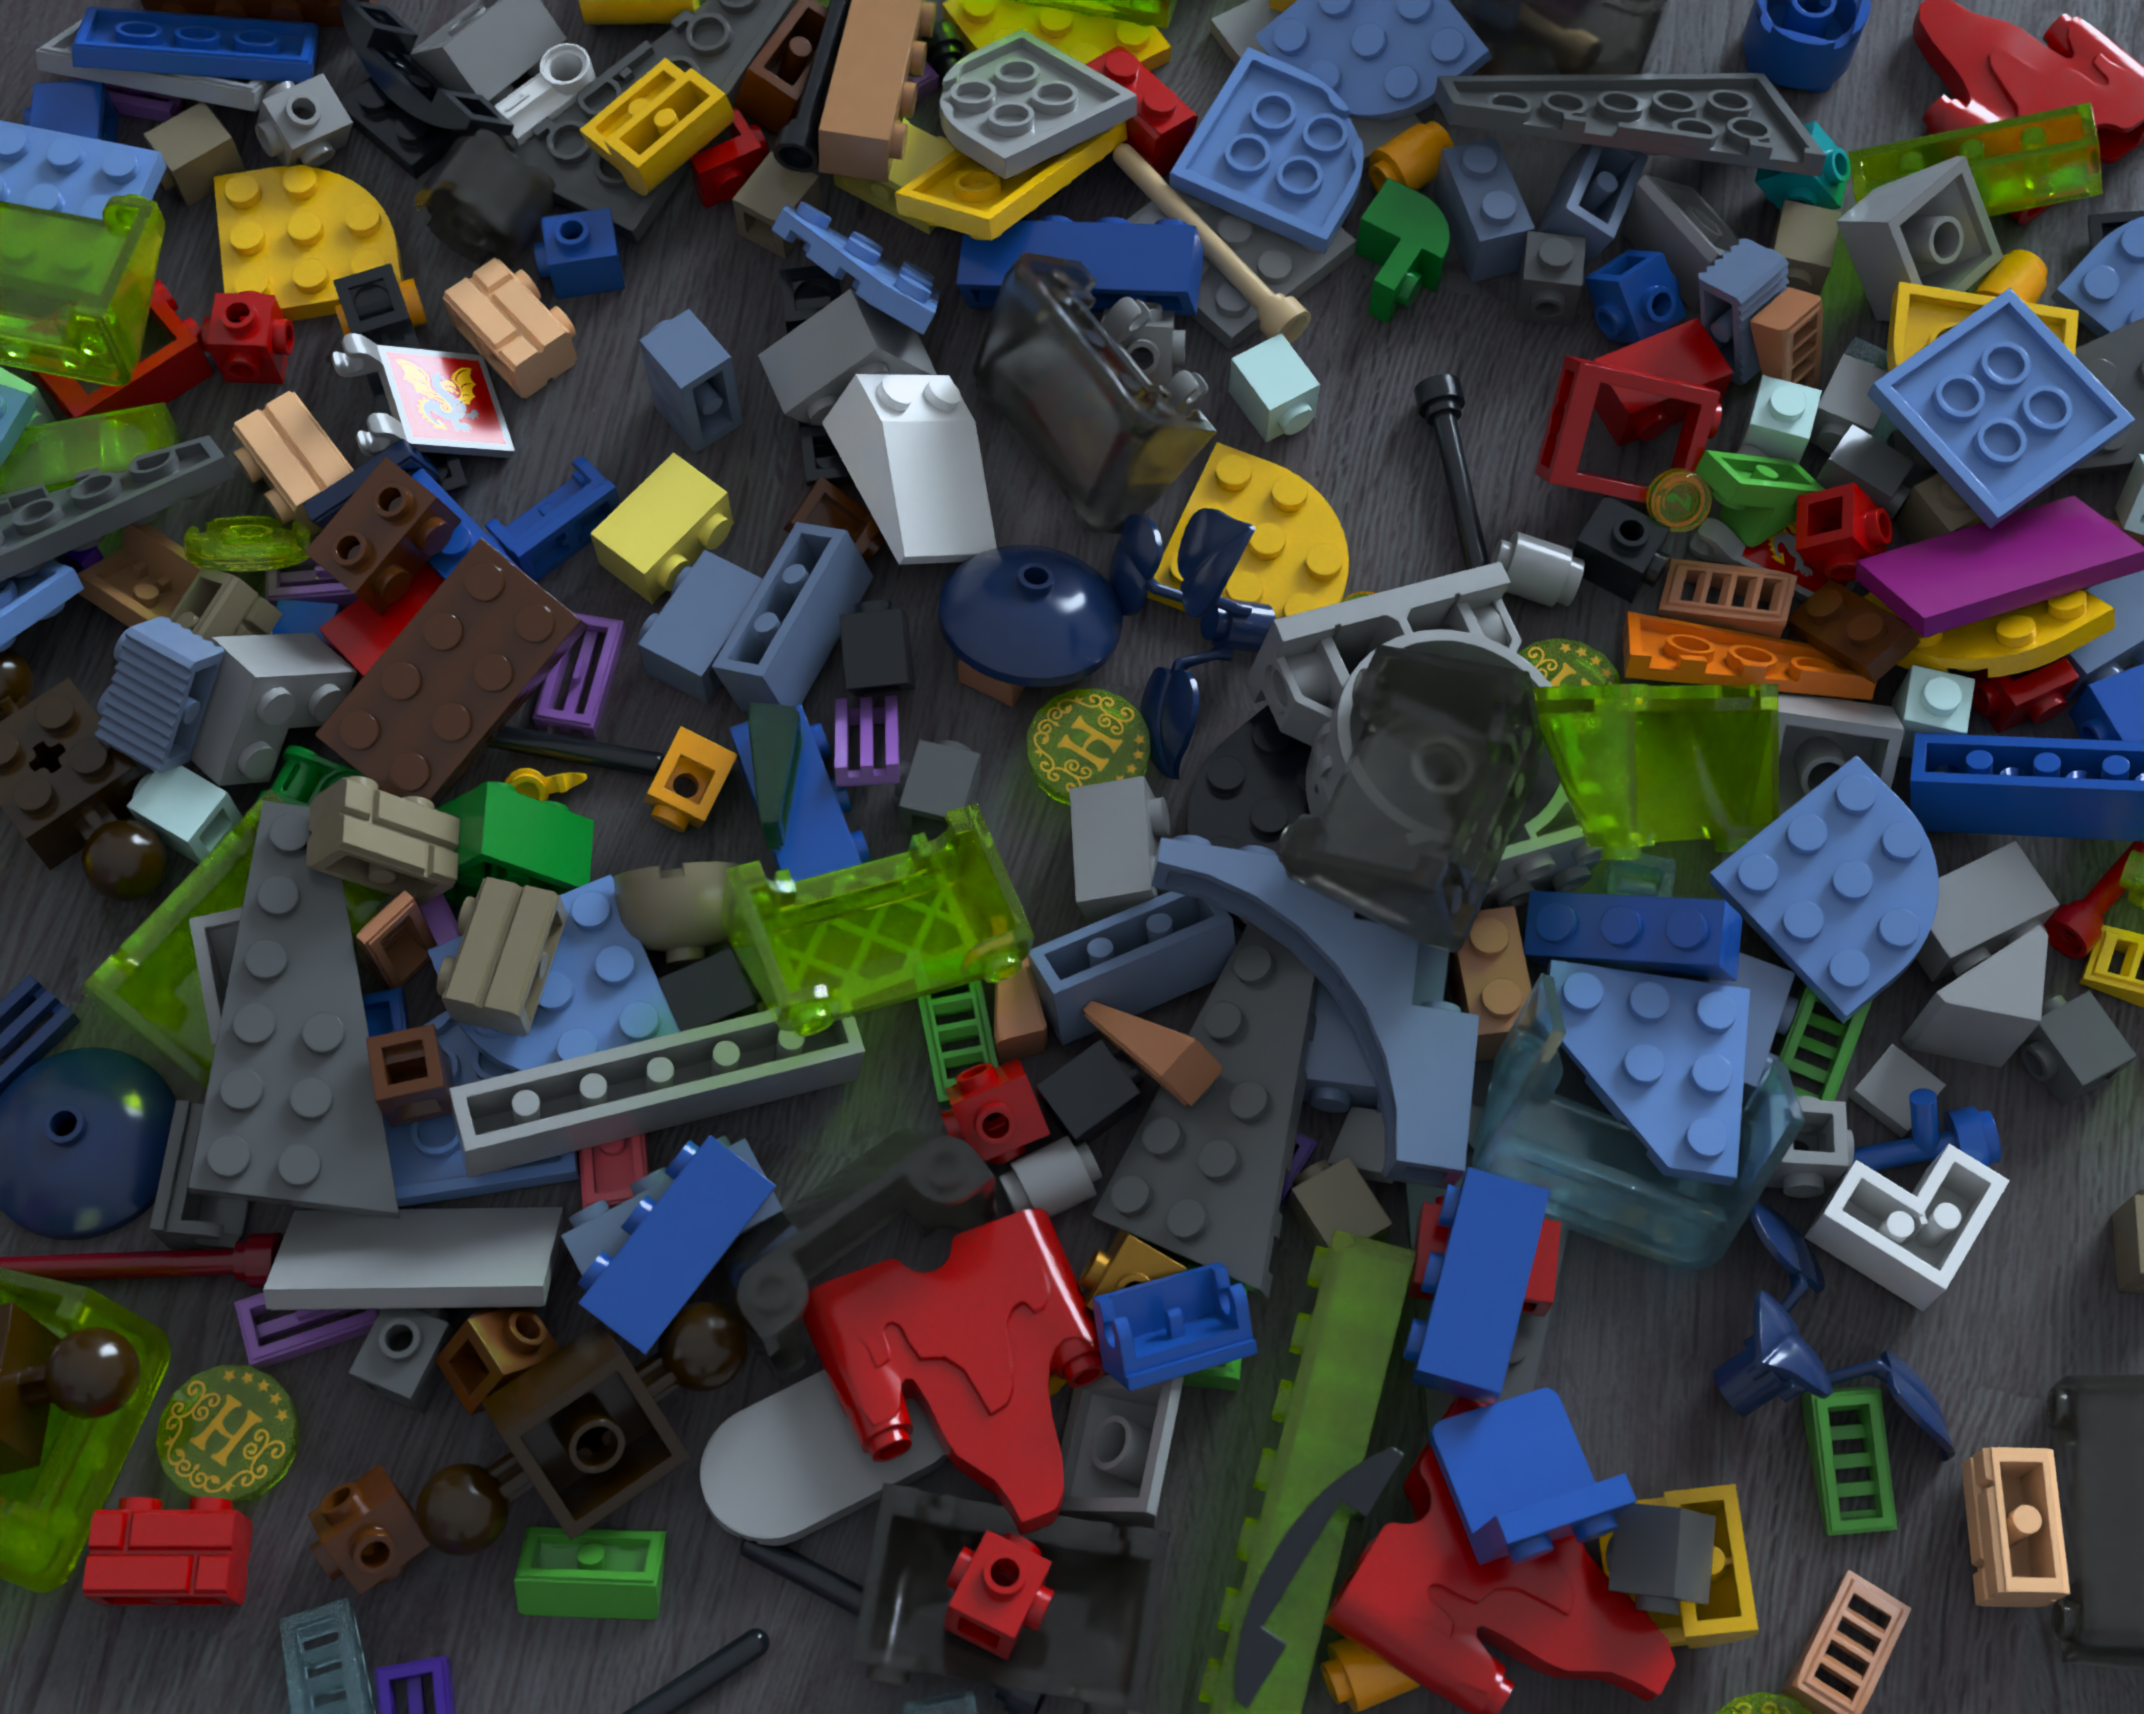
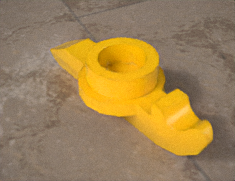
(537, 786)

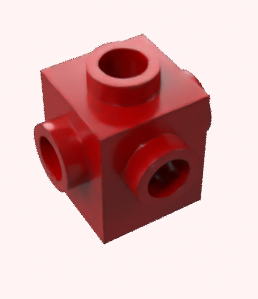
(248, 337)
(1840, 528)
(994, 1111)
(998, 1592)

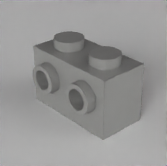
(1115, 845)
(1984, 910)

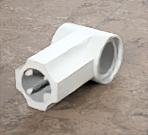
(552, 91)

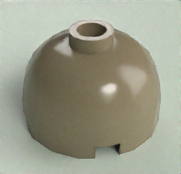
(674, 908)

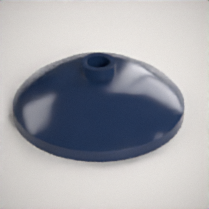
(1030, 616)
(102, 1169)

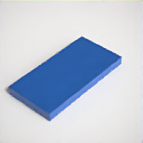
(196, 45)

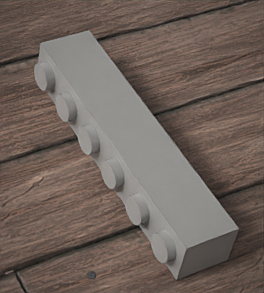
(646, 1088)

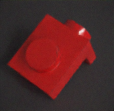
(727, 166)
(2032, 697)

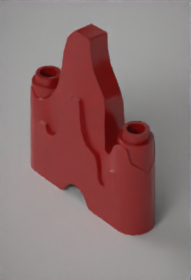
(2009, 74)
(971, 1352)
(1428, 1605)

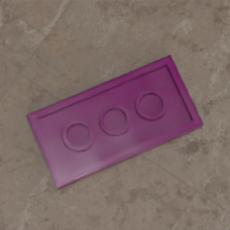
(2001, 568)

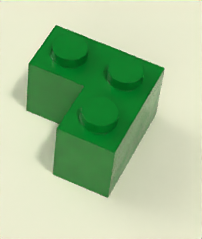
(517, 842)

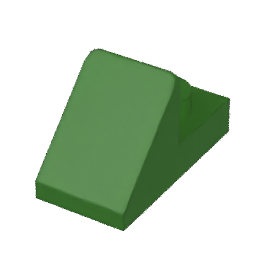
(1755, 492)

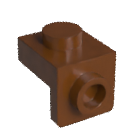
(832, 508)

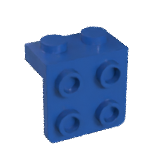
(1524, 1478)

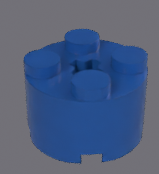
(1803, 40)

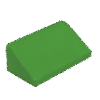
(591, 1575)

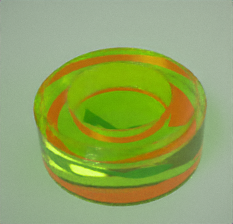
(1678, 499)

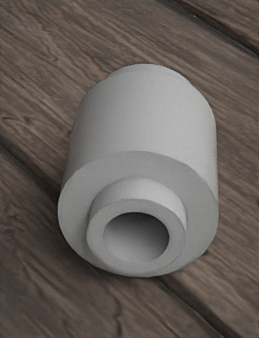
(1539, 569)
(1051, 1178)

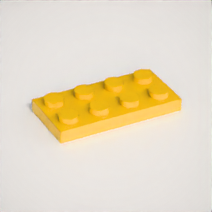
(978, 202)

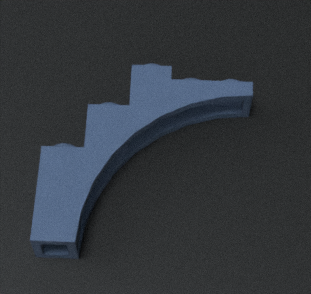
(1415, 1051)

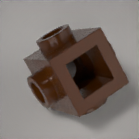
(493, 1351)
(366, 1531)

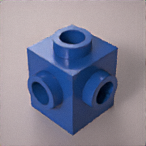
(1635, 296)

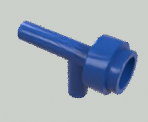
(1964, 1129)

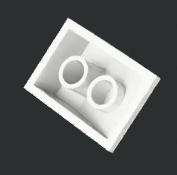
(915, 465)

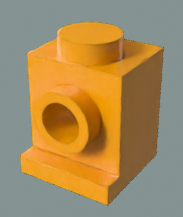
(701, 762)

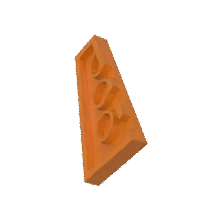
(1719, 656)

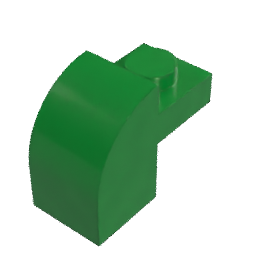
(1409, 241)

